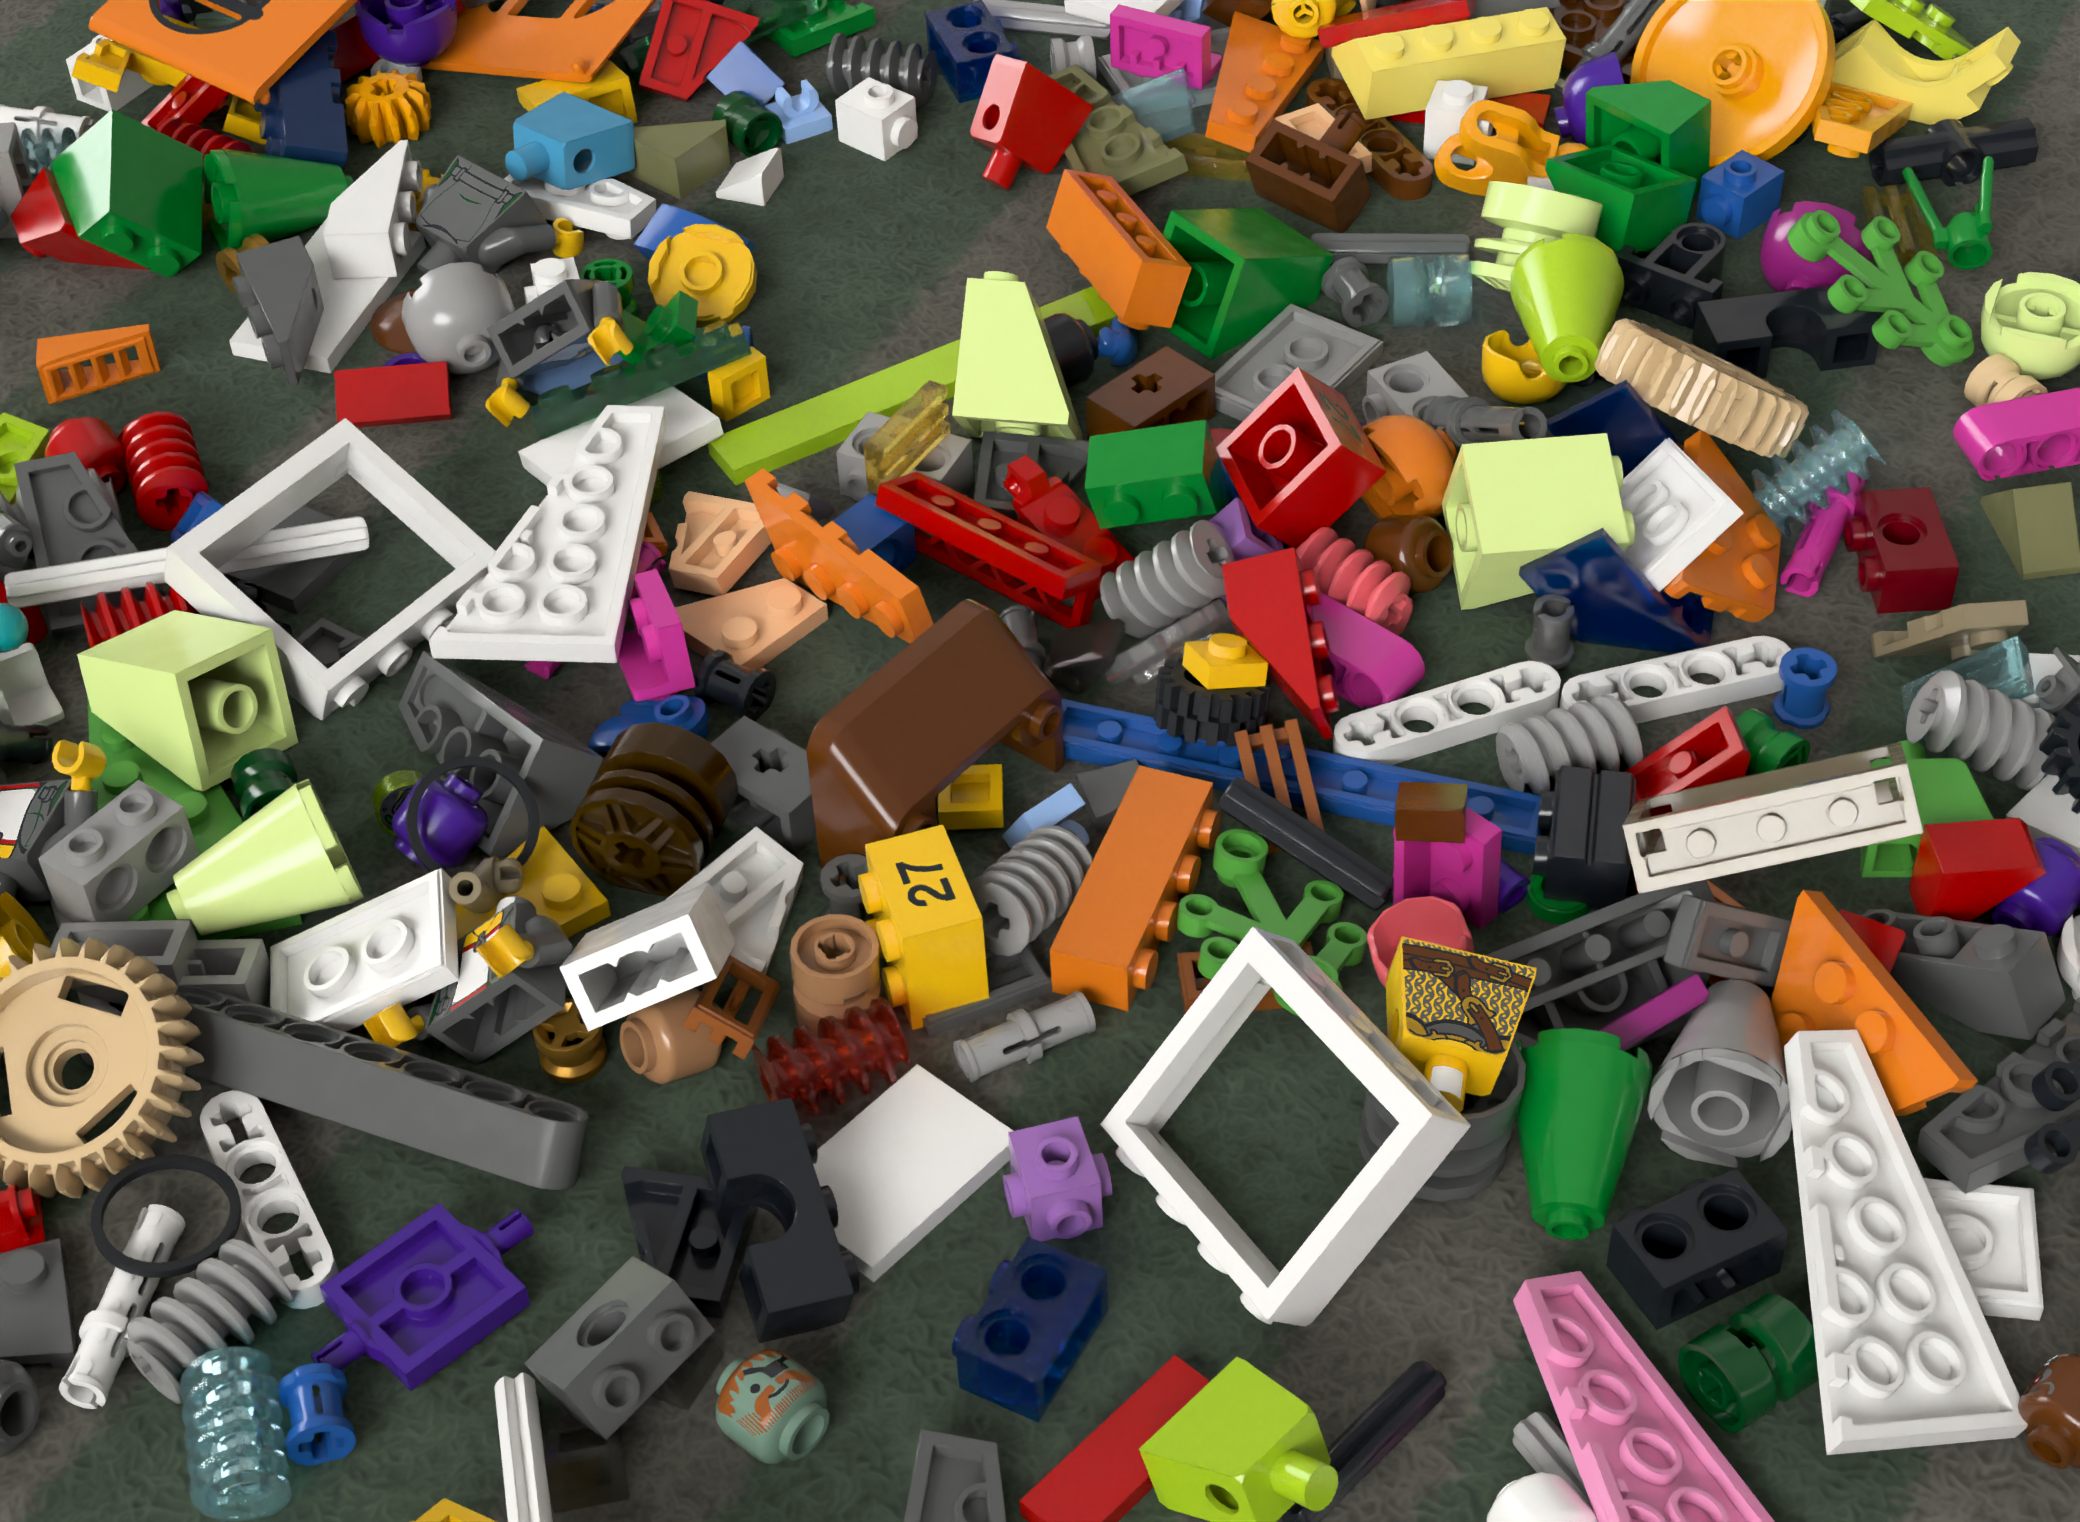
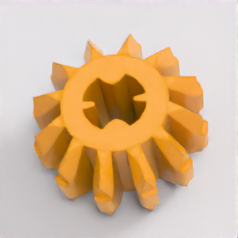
(387, 108)

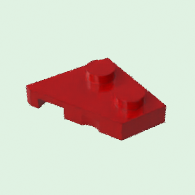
(689, 44)

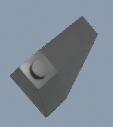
(463, 718)

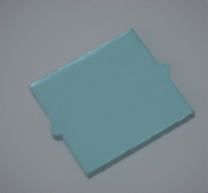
(1162, 104)

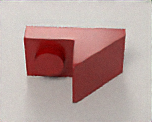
(1698, 757)

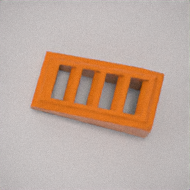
(74, 348)

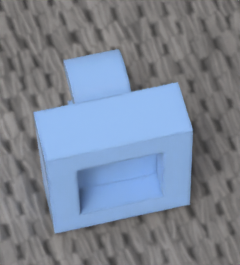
(801, 114)
(1053, 811)

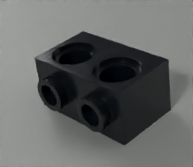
(1696, 1247)

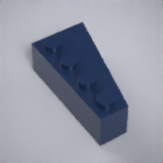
(305, 109)

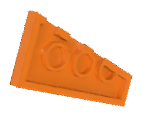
(1258, 80)

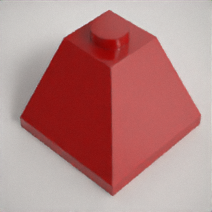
(47, 229)

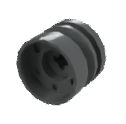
(1480, 1151)

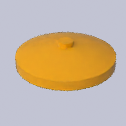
(1754, 60)

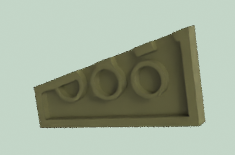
(1114, 141)

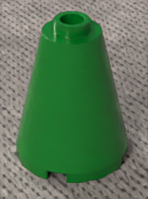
(267, 195)
(1577, 1125)

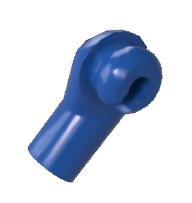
(1118, 343)

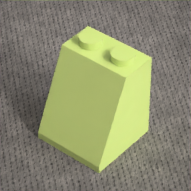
(1008, 365)
(1525, 501)
(192, 693)

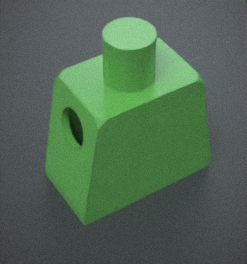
(1942, 794)

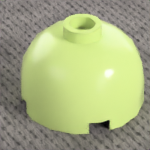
(2034, 323)

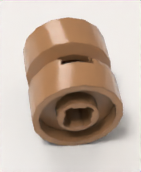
(834, 968)

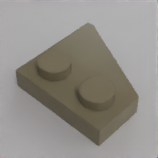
(1955, 630)

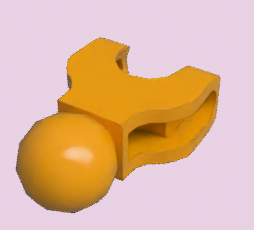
(1509, 156)

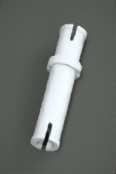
(125, 1298)

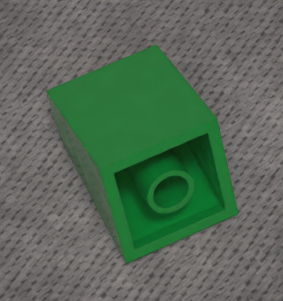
(134, 193)
(1240, 274)

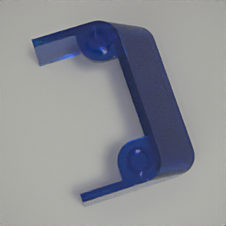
(1608, 591)

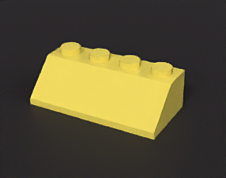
(1502, 52)

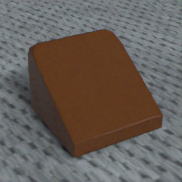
(1431, 812)

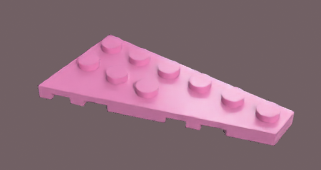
(1621, 1418)

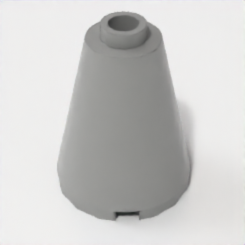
(1724, 1080)

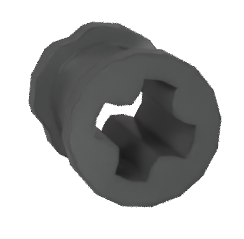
(1360, 299)
(844, 898)

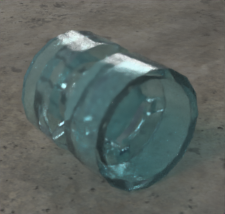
(1429, 290)

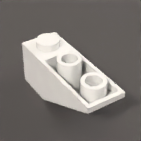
(371, 218)

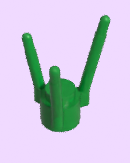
(1968, 233)

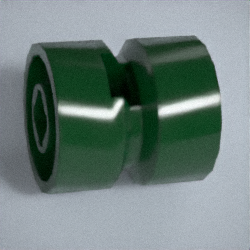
(1750, 1363)

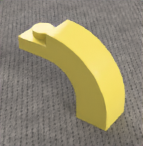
(1937, 89)

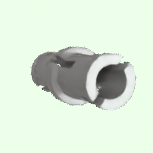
(1024, 1036)

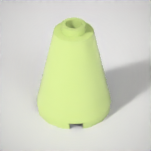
(268, 868)

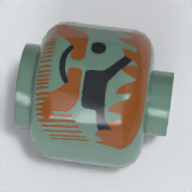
(771, 1406)

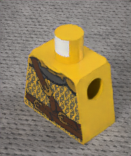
(1454, 1014)

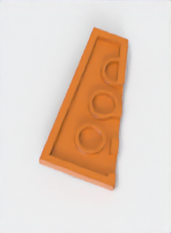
(834, 566)

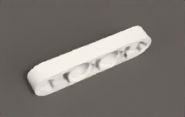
(1743, 666)
(1527, 685)
(270, 1197)

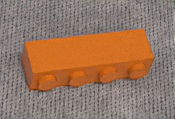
(1118, 249)
(1134, 888)

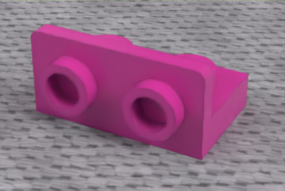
(1161, 44)
(656, 652)
(1453, 871)

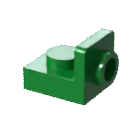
(665, 324)

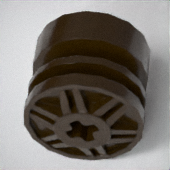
(654, 808)

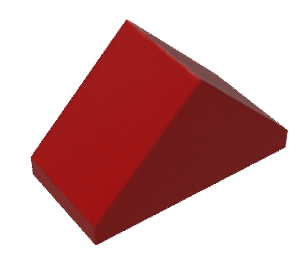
(1972, 866)

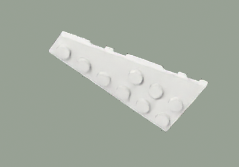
(570, 563)
(1890, 1303)

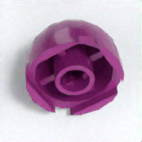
(1786, 269)

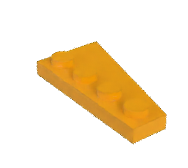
(1857, 120)

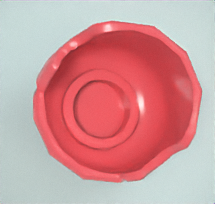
(1420, 919)

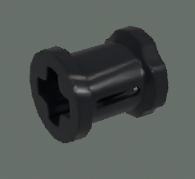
(734, 685)

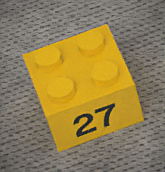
(924, 924)

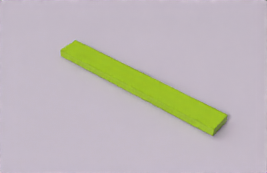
(835, 414)

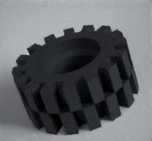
(1207, 714)

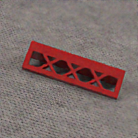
(997, 541)

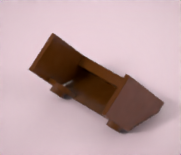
(923, 724)

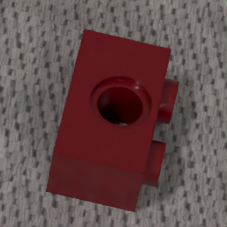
(1902, 550)

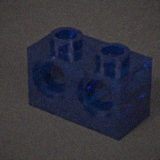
(965, 46)
(1041, 1332)

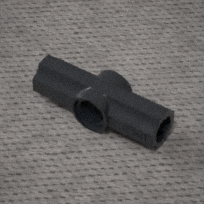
(1954, 151)

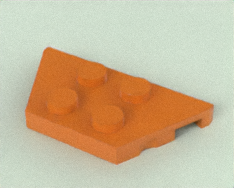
(1742, 564)
(1838, 984)

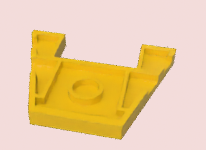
(112, 59)

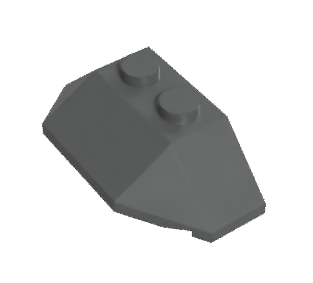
(1602, 964)

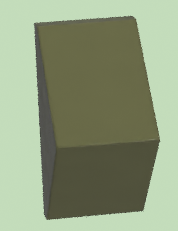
(680, 155)
(2036, 528)

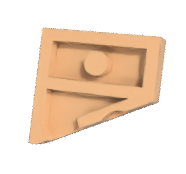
(716, 543)
(752, 622)

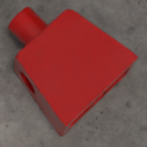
(1024, 120)

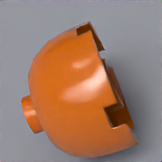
(1416, 466)

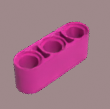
(2022, 434)
(1366, 659)

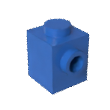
(1740, 194)

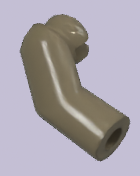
(483, 887)

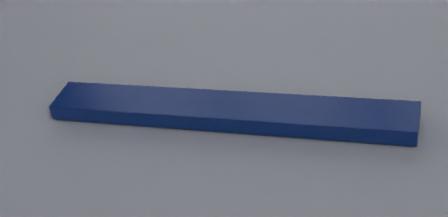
(1340, 782)

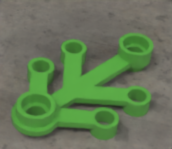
(1941, 336)
(1240, 864)

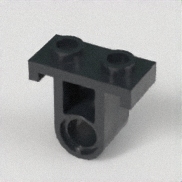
(1676, 273)

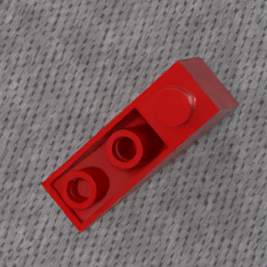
(1272, 610)

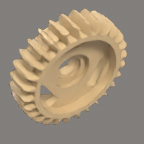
(1701, 388)
(130, 1052)

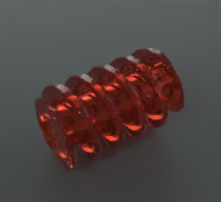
(833, 1056)

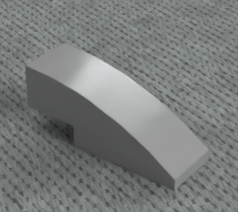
(224, 965)

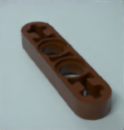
(1416, 169)

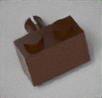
(1311, 174)

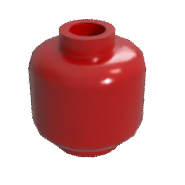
(94, 445)

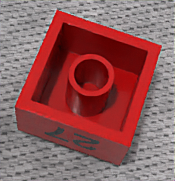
(1300, 459)

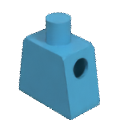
(570, 143)

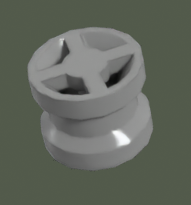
(1067, 54)

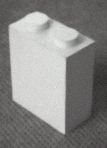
(648, 956)

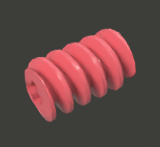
(1357, 580)

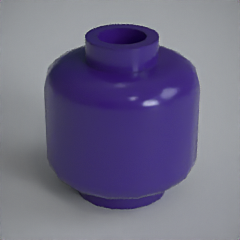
(447, 821)
(2049, 899)

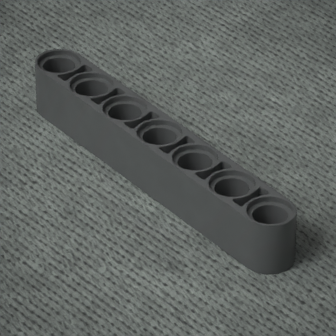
(386, 1091)

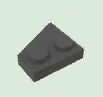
(1054, 455)

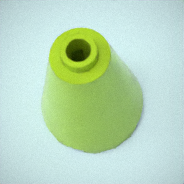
(1567, 301)

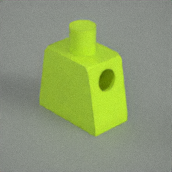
(1241, 1452)

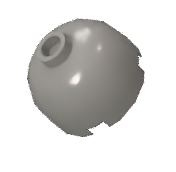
(452, 314)

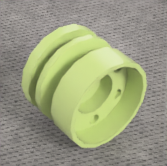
(1527, 217)

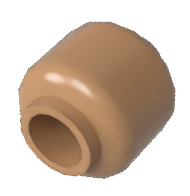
(662, 1047)

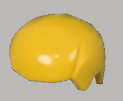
(1515, 371)

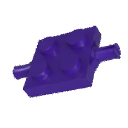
(425, 1295)

